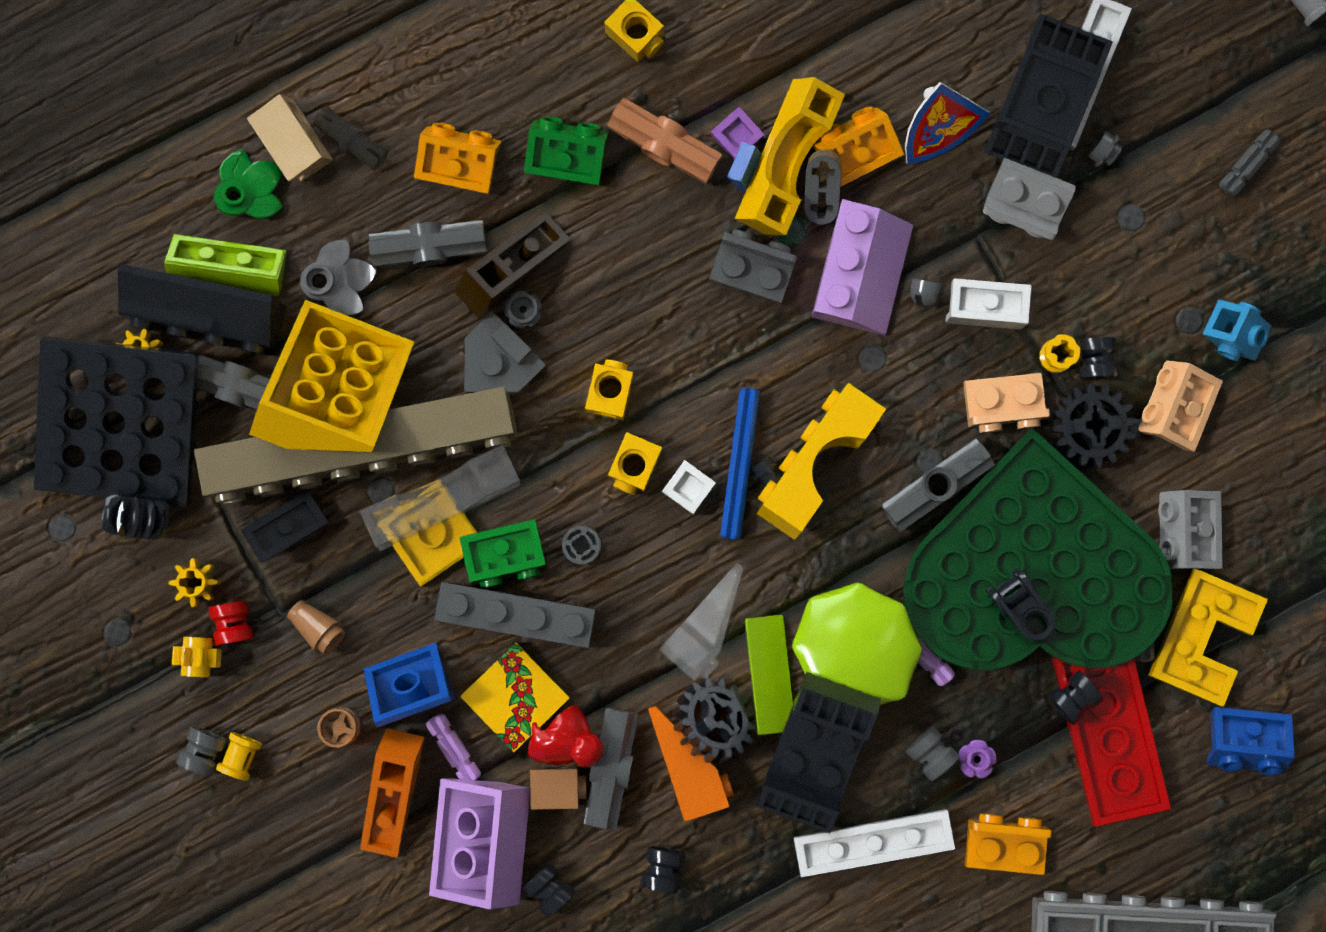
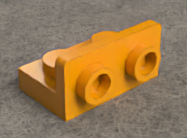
(861, 143)
(456, 157)
(1007, 845)

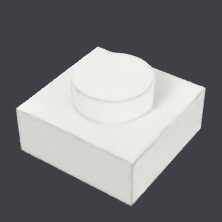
(688, 487)

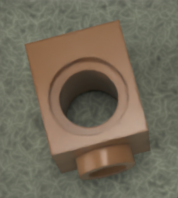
(557, 787)

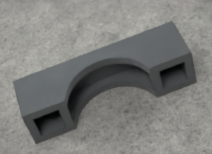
(515, 615)

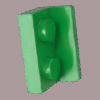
(565, 150)
(502, 553)

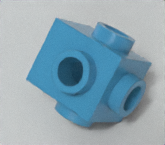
(1237, 330)

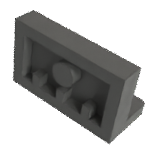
(753, 266)

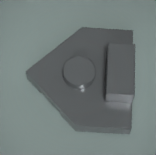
(498, 358)

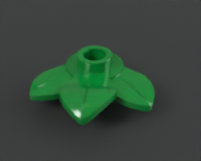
(253, 183)

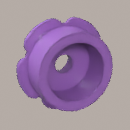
(967, 755)

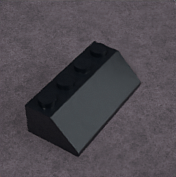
(199, 308)

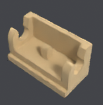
(289, 138)

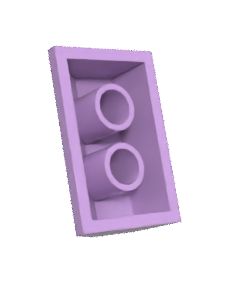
(862, 268)
(480, 842)

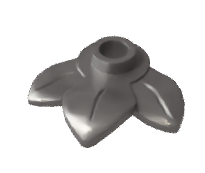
(343, 275)

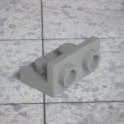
(1028, 199)
(1191, 529)

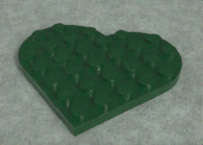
(1073, 545)

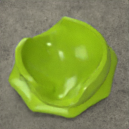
(859, 641)

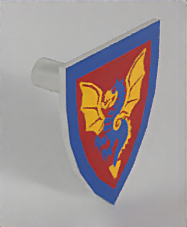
(941, 123)

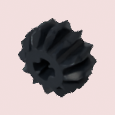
(135, 517)

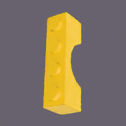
(802, 120)
(794, 498)

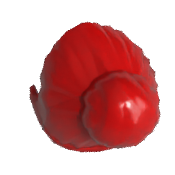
(566, 741)

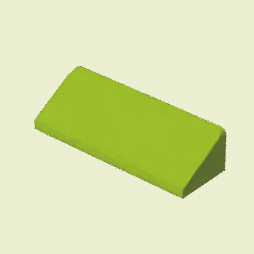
(227, 263)
(769, 672)

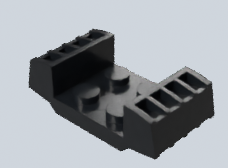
(1048, 95)
(817, 752)

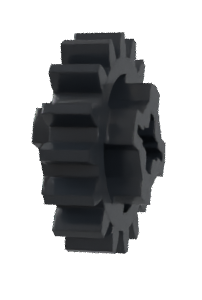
(1092, 408)
(714, 720)

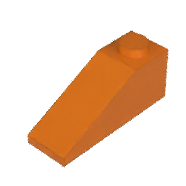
(695, 782)
(391, 792)

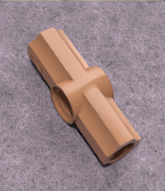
(664, 140)

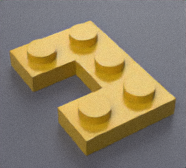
(1181, 651)

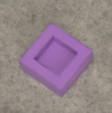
(735, 130)

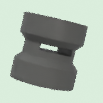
(587, 547)
(201, 751)
(931, 752)

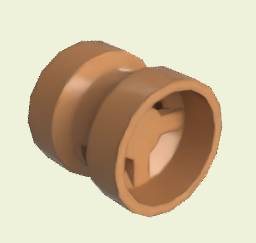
(332, 726)

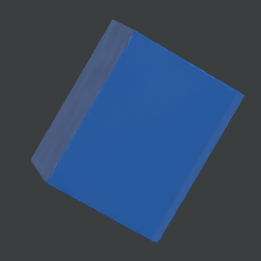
(408, 684)

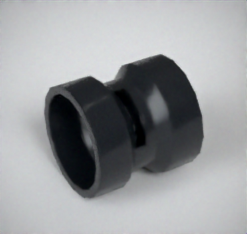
(1097, 367)
(1076, 697)
(662, 872)
(546, 887)

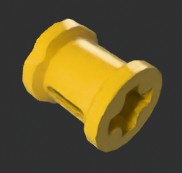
(1069, 347)
(239, 756)

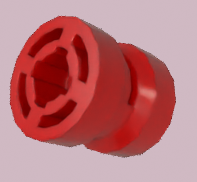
(229, 614)

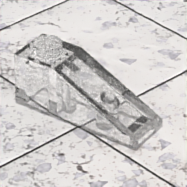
(703, 632)

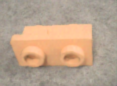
(1005, 401)
(1180, 404)

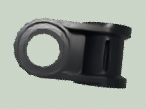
(1021, 605)

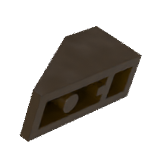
(510, 264)

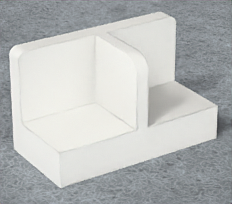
(989, 304)

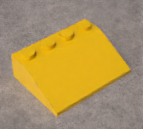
(331, 383)

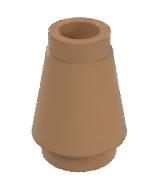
(316, 627)

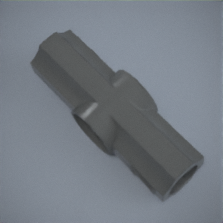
(427, 244)
(230, 382)
(958, 472)
(612, 771)

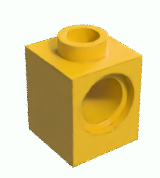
(631, 14)
(604, 406)
(639, 447)

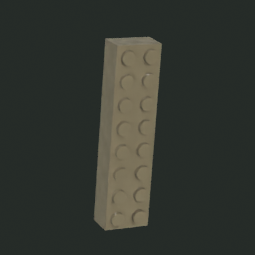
(407, 435)

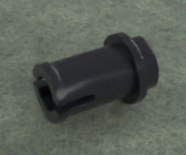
(767, 471)

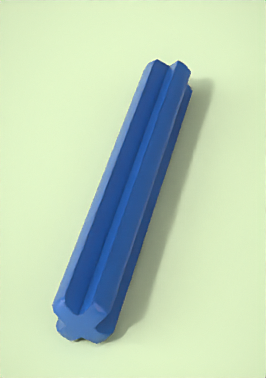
(740, 463)

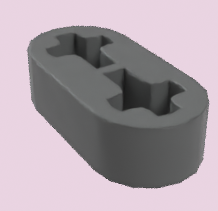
(831, 187)

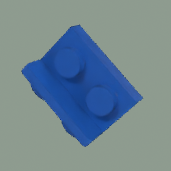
(1251, 740)

